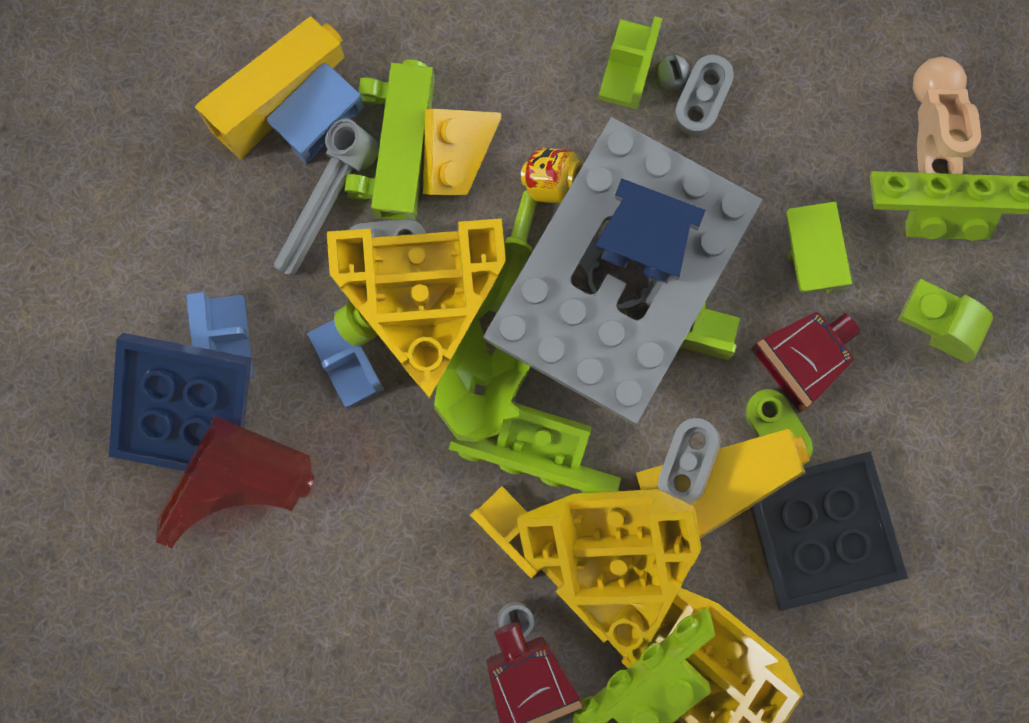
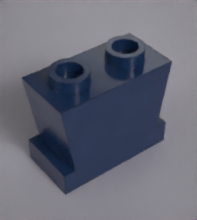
(649, 231)

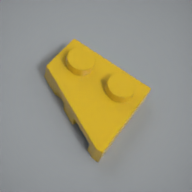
(455, 148)

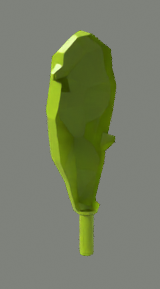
(463, 411)

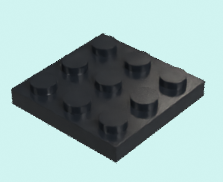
(828, 533)

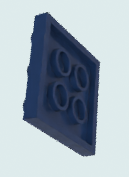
(170, 396)

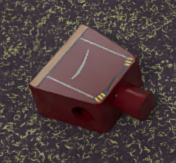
(807, 356)
(529, 680)

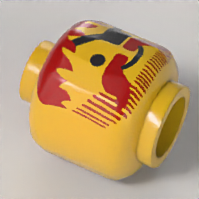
(550, 174)

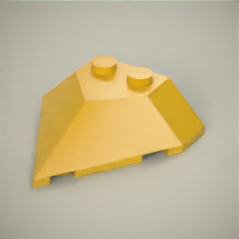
(419, 288)
(615, 559)
(744, 672)

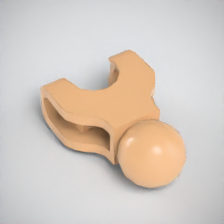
(945, 115)

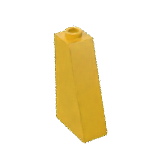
(241, 105)
(741, 477)

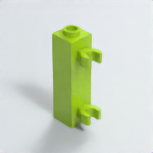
(401, 148)

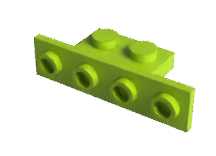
(950, 203)
(543, 448)
(657, 685)

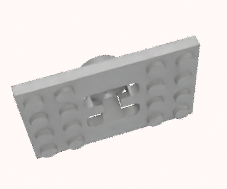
(587, 337)

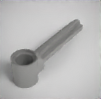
(349, 150)

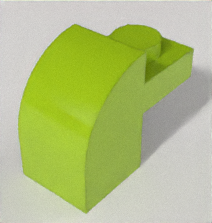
(953, 322)

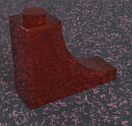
(231, 471)

